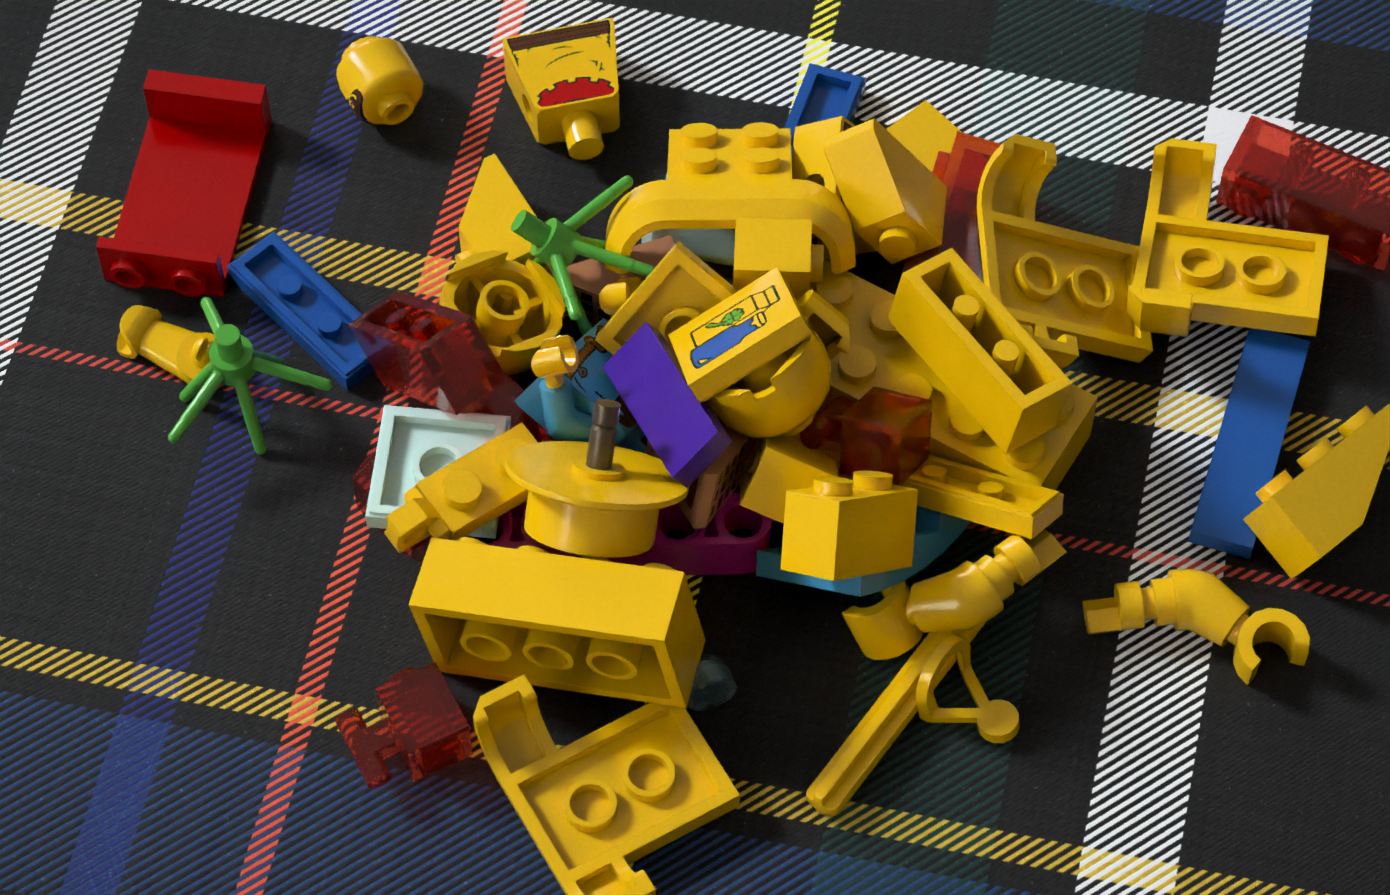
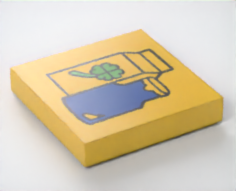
(739, 335)

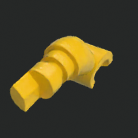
(950, 600)
(1205, 606)

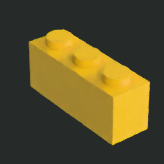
(979, 350)

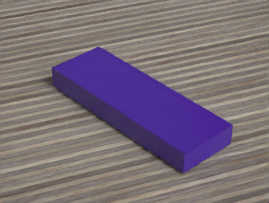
(664, 406)

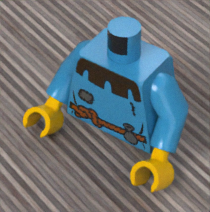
(574, 378)

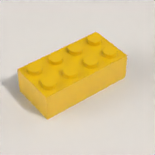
(559, 620)

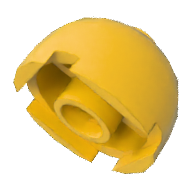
(509, 303)
(779, 394)

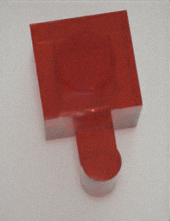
(877, 433)
(417, 723)

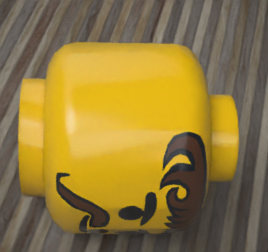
(379, 80)

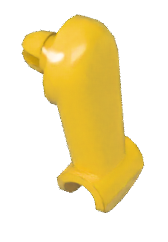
(165, 344)

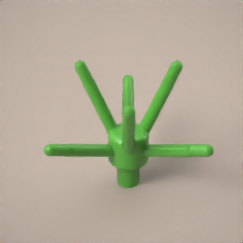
(559, 244)
(234, 364)

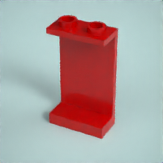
(189, 184)

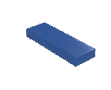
(303, 307)

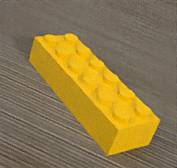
(887, 361)

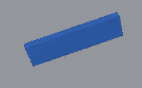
(1248, 440)

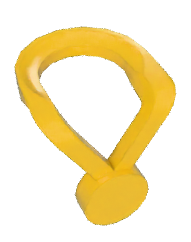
(995, 719)

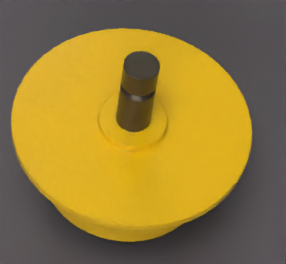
(593, 493)

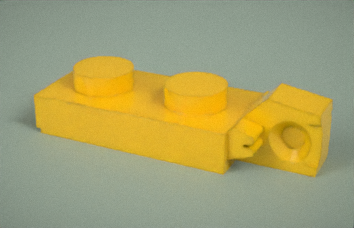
(460, 494)

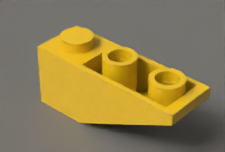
(1327, 500)

